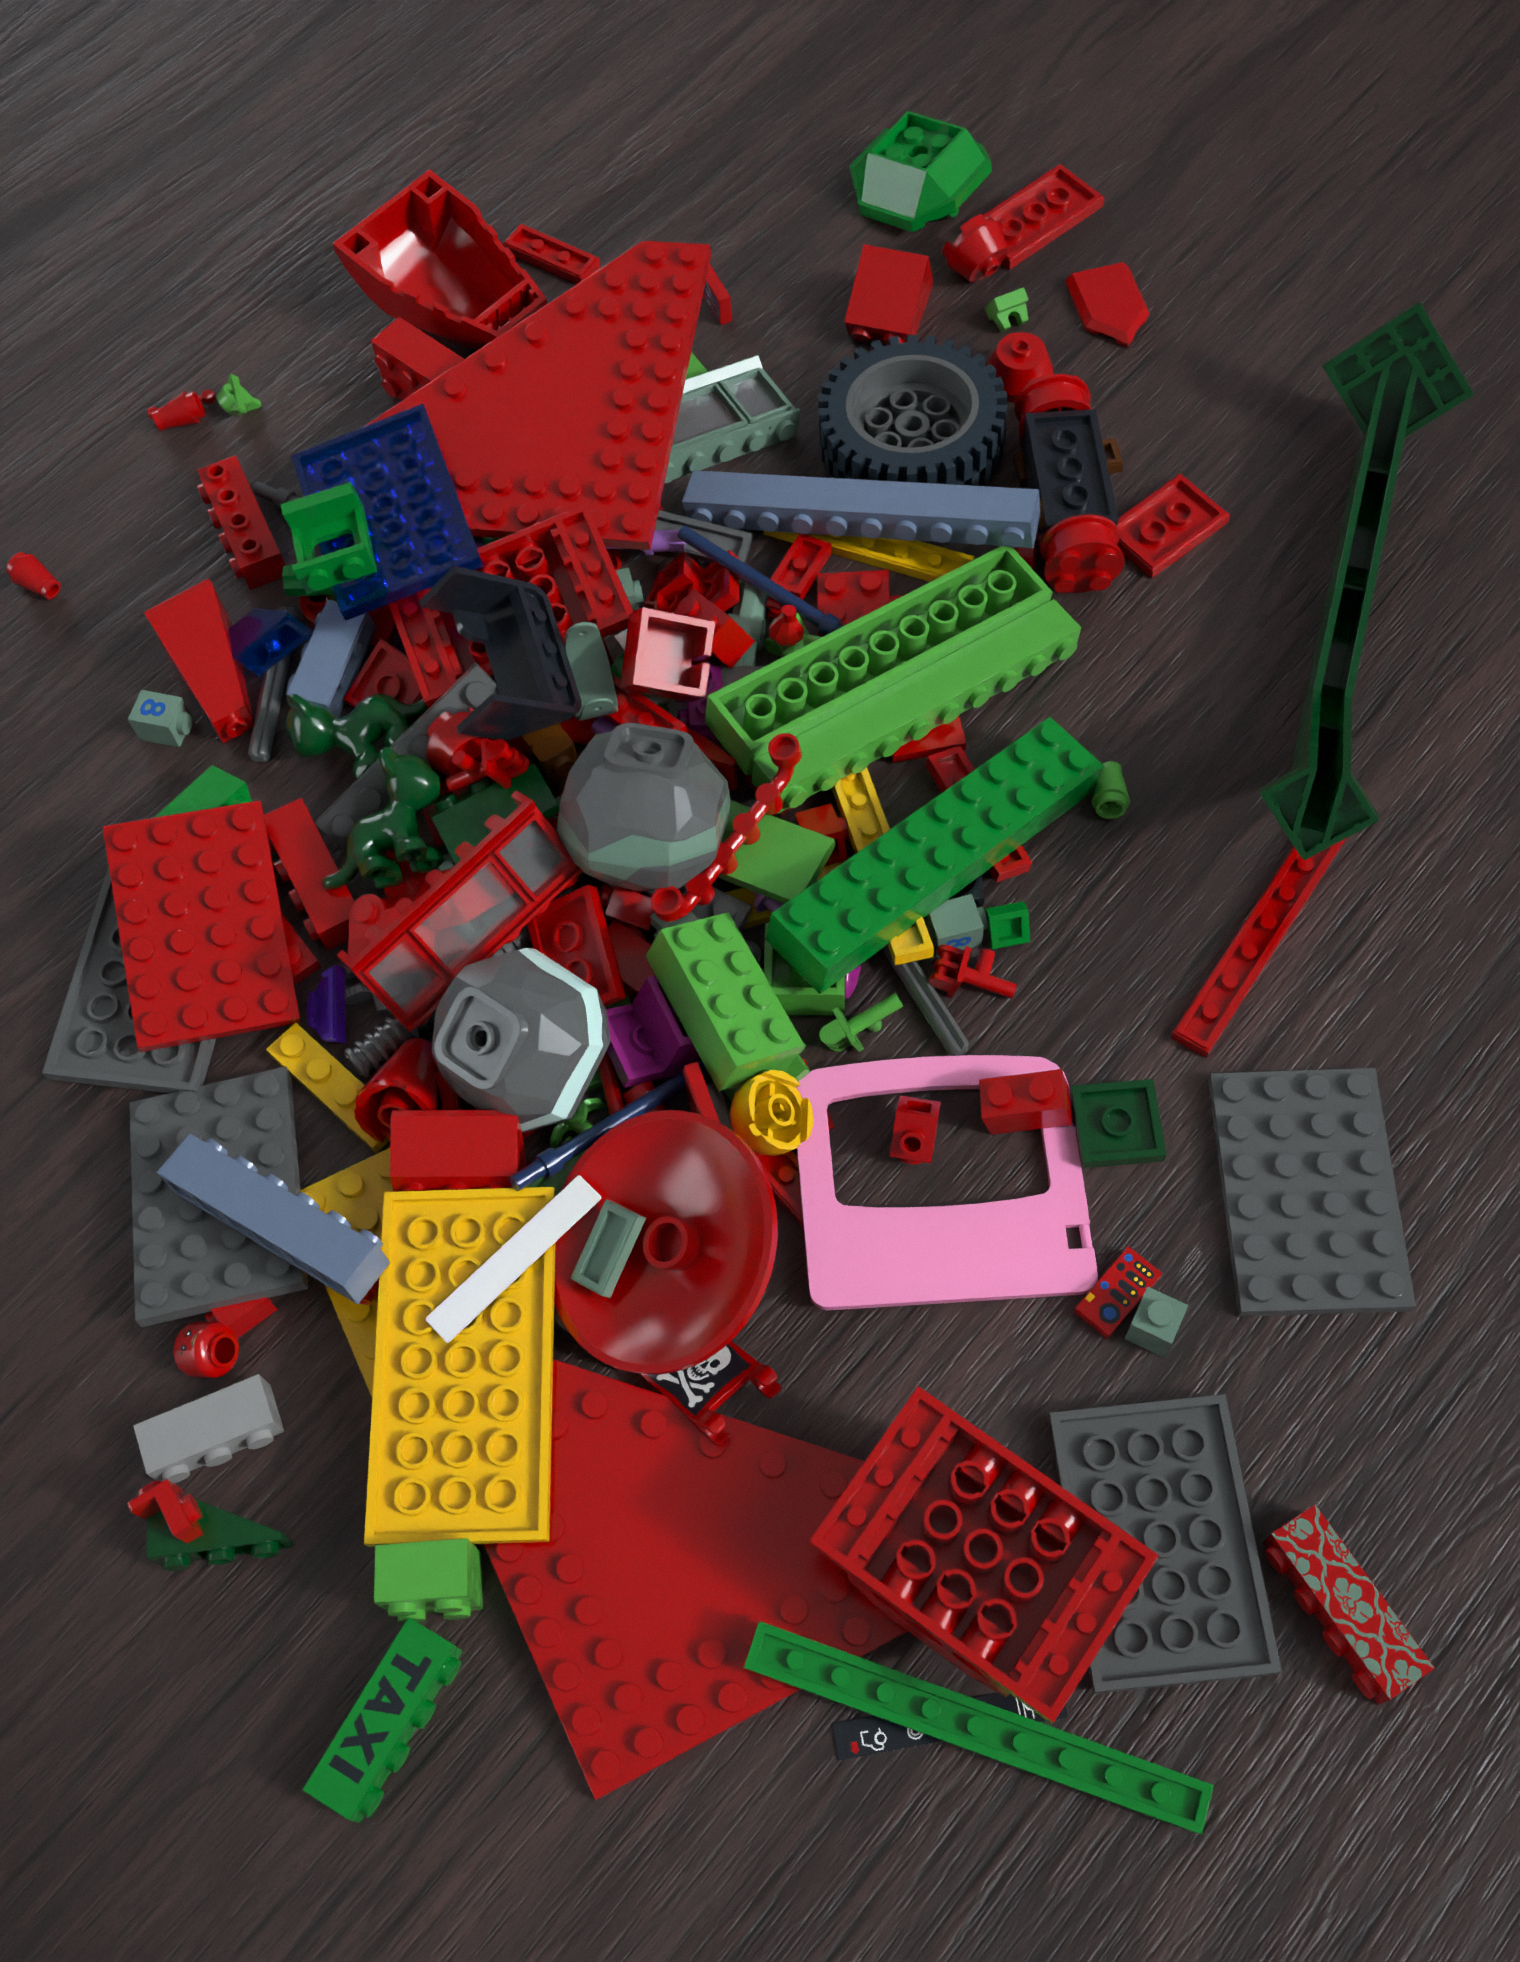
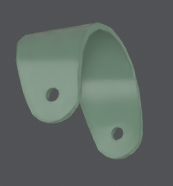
(591, 671)

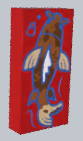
(717, 297)

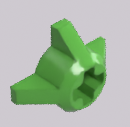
(235, 398)

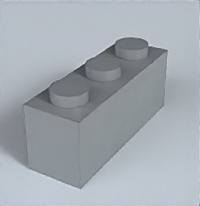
(209, 1430)

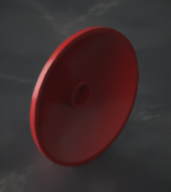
(697, 1255)

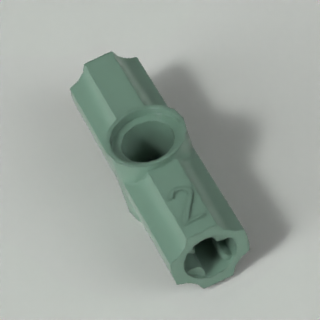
(750, 615)

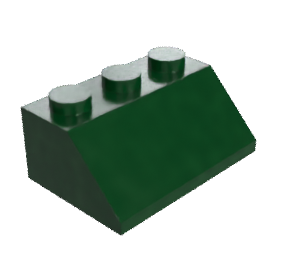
(464, 815)

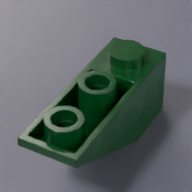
(221, 1540)

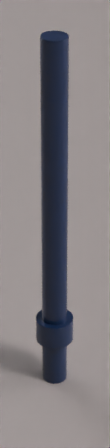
(825, 623)
(552, 1160)

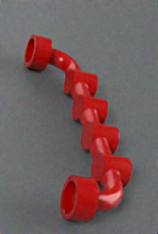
(669, 902)

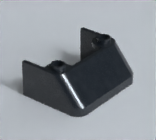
(522, 648)

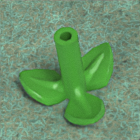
(578, 1122)

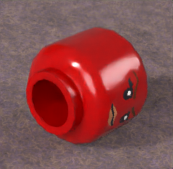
(206, 1349)

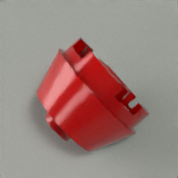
(977, 249)
(1018, 360)
(446, 741)

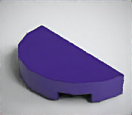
(327, 1006)

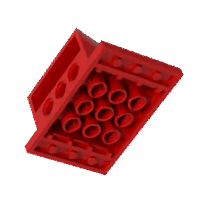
(558, 556)
(983, 1555)

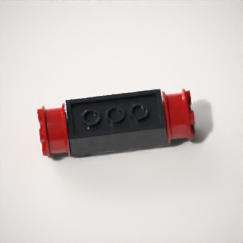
(1071, 471)

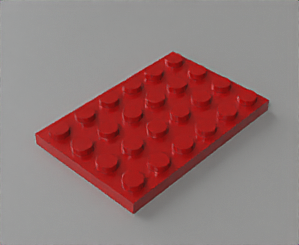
(200, 926)

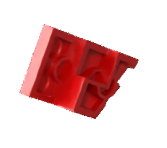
(683, 575)

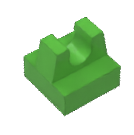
(1008, 304)

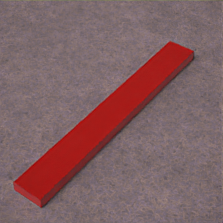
(1251, 949)

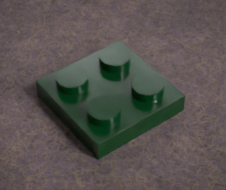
(1117, 1123)

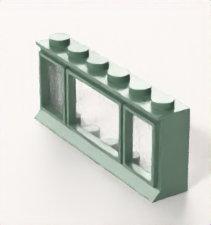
(729, 416)

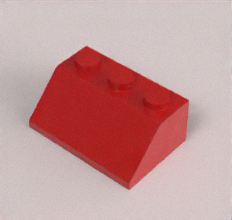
(454, 1149)

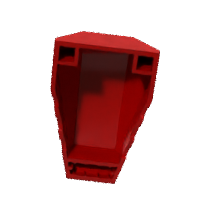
(439, 265)

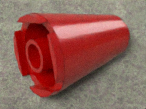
(400, 1084)

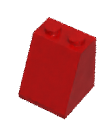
(888, 295)

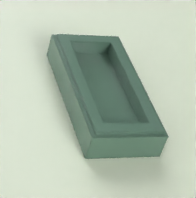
(608, 1248)

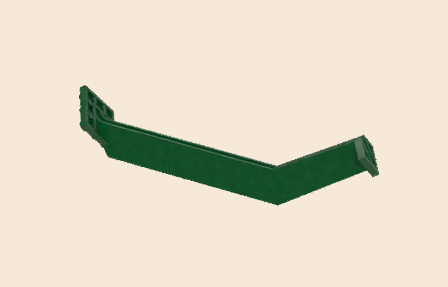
(1392, 388)

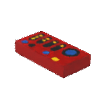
(1117, 1292)

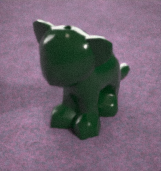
(317, 730)
(411, 788)

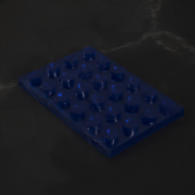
(407, 503)

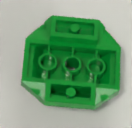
(918, 172)

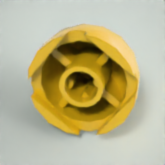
(771, 1113)

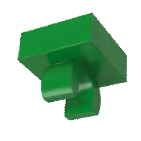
(1008, 925)

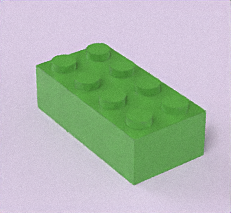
(723, 1000)

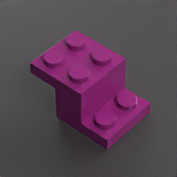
(648, 1037)

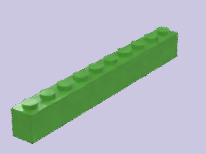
(924, 701)

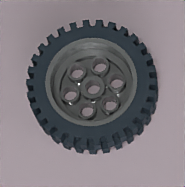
(913, 415)

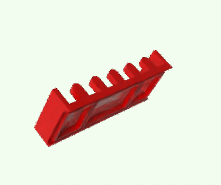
(465, 913)

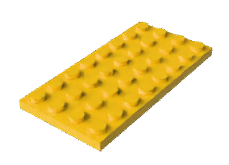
(468, 1420)

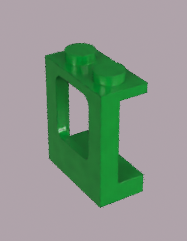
(323, 518)

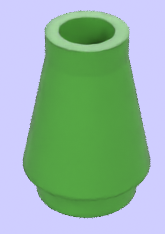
(1110, 793)

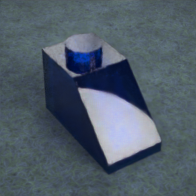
(266, 638)

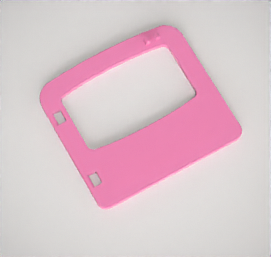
(939, 1252)

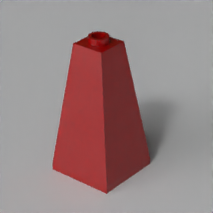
(199, 646)

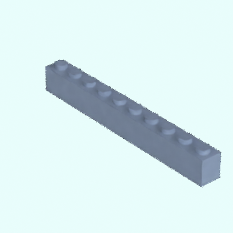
(865, 508)

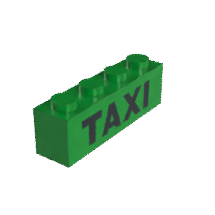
(383, 1722)

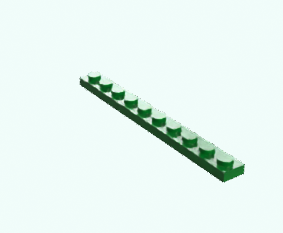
(980, 1727)

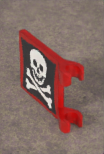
(712, 1382)

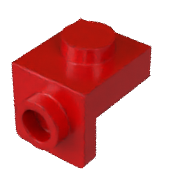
(179, 1510)

